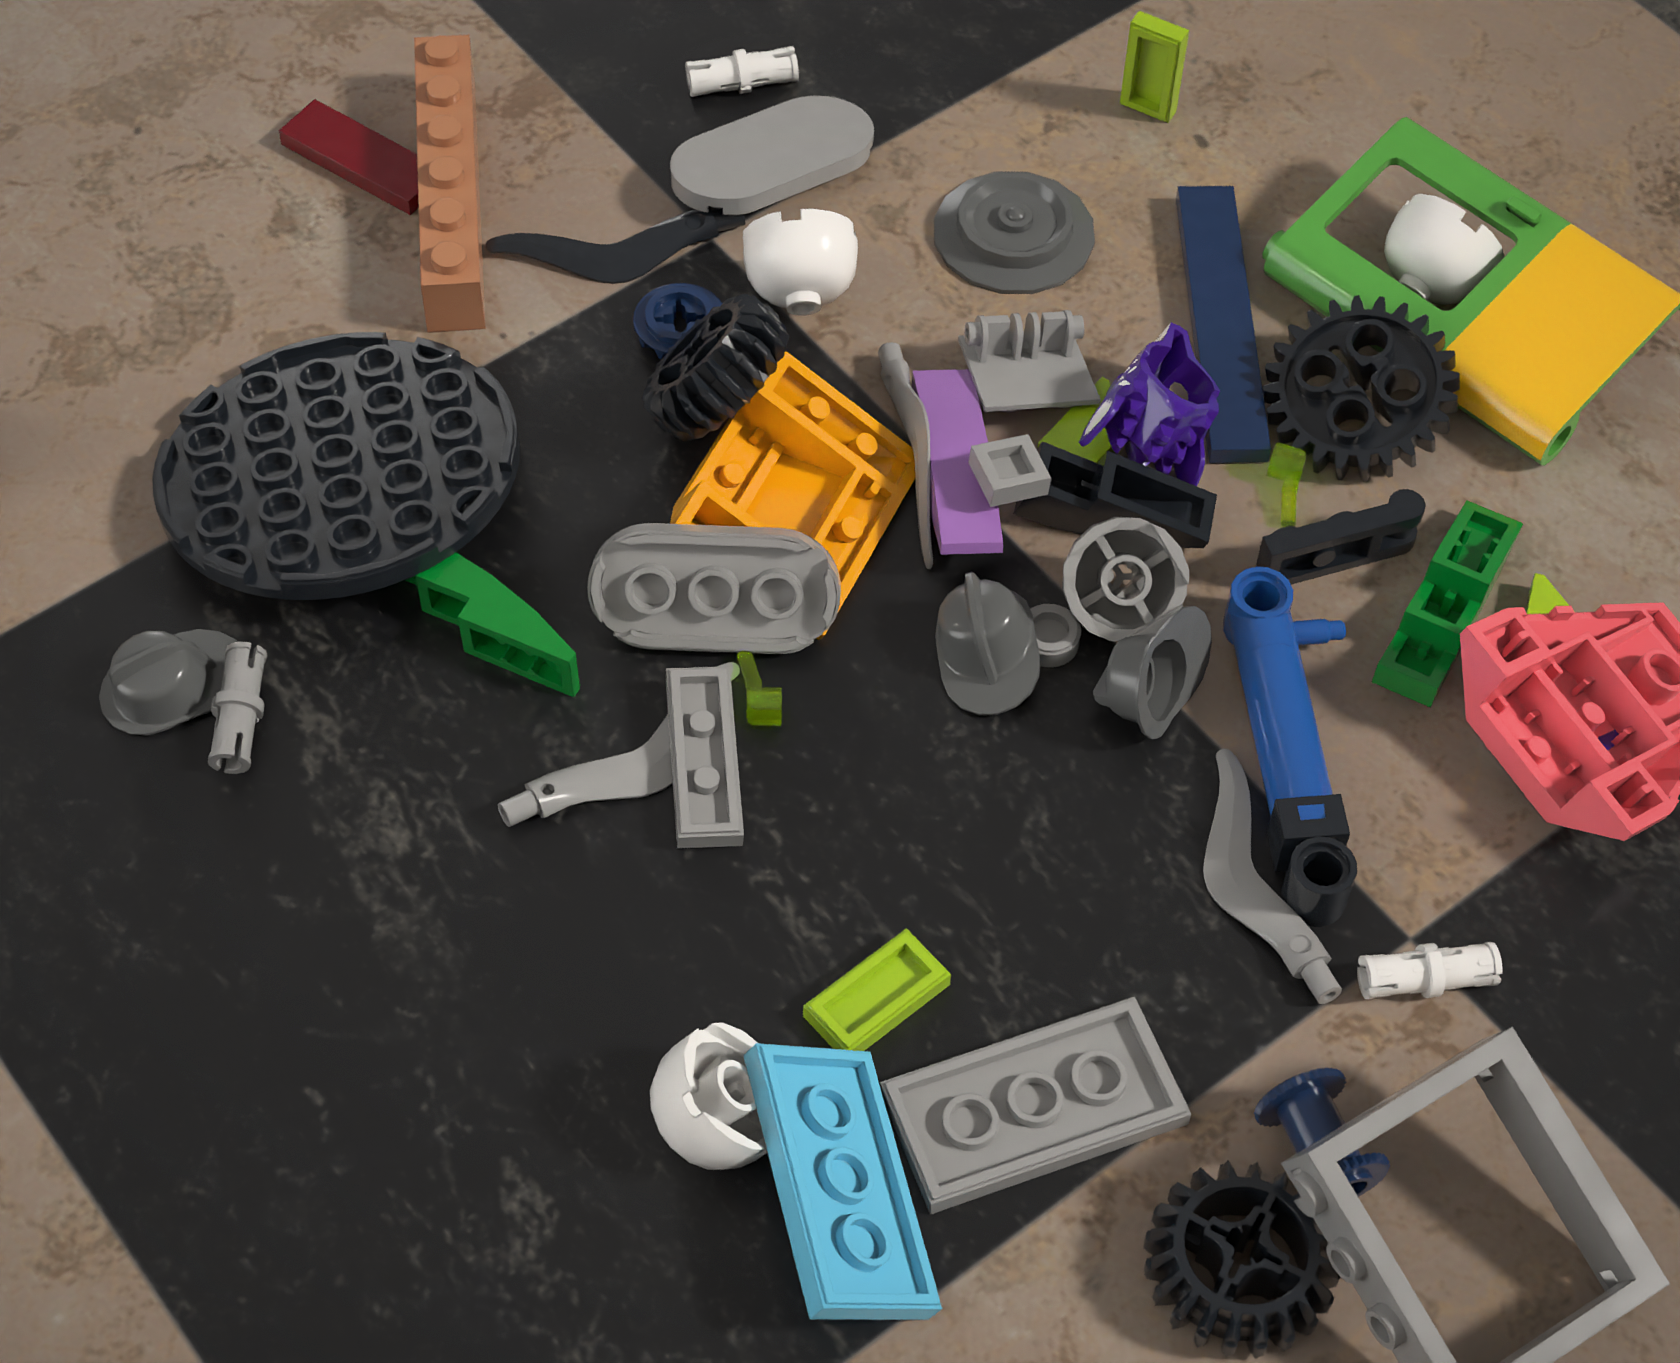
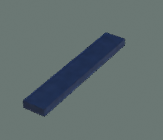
(1223, 321)

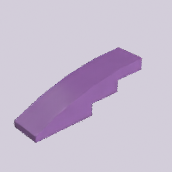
(957, 504)

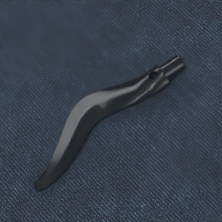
(624, 259)

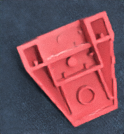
(1557, 682)

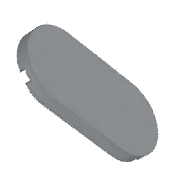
(771, 154)
(714, 588)

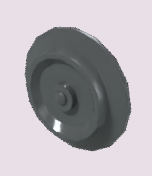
(1014, 232)

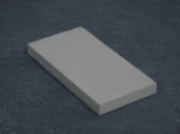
(1033, 1104)

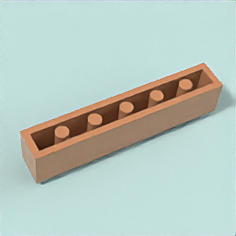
(448, 184)

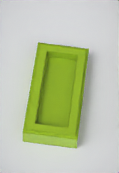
(1153, 66)
(877, 994)

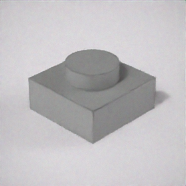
(1009, 470)

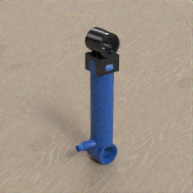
(1307, 820)

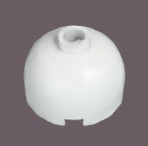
(1437, 252)
(800, 260)
(707, 1100)

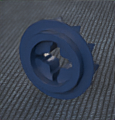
(657, 310)

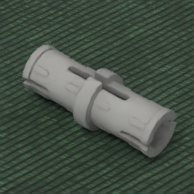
(237, 708)

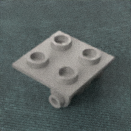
(1028, 366)

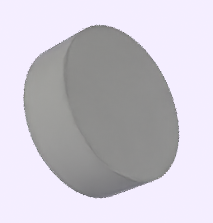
(1056, 634)

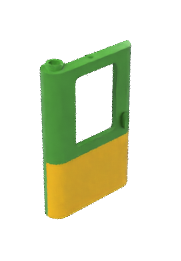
(1531, 333)

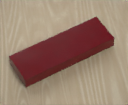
(354, 154)

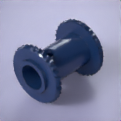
(1309, 1113)

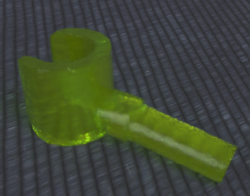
(1287, 465)
(763, 703)

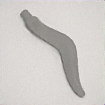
(914, 418)
(611, 778)
(1247, 896)

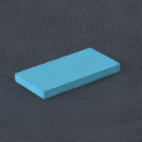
(841, 1184)

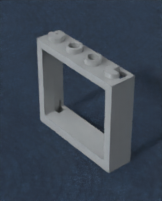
(1555, 1158)

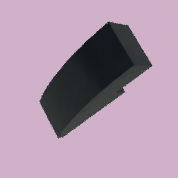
(1093, 492)

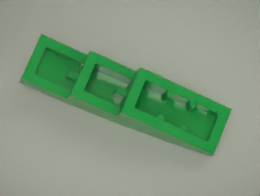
(1446, 603)
(497, 623)

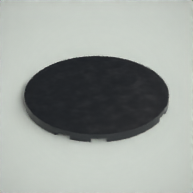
(336, 466)

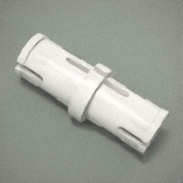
(742, 71)
(1429, 970)

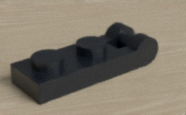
(1344, 539)

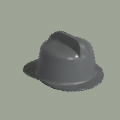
(986, 647)
(1157, 672)
(163, 679)

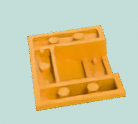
(805, 465)

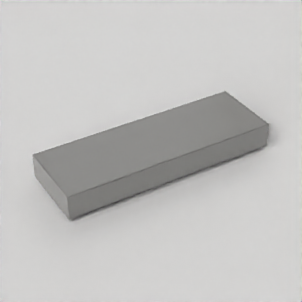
(704, 757)

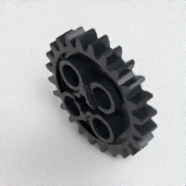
(1407, 362)

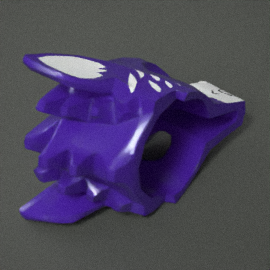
(1150, 417)

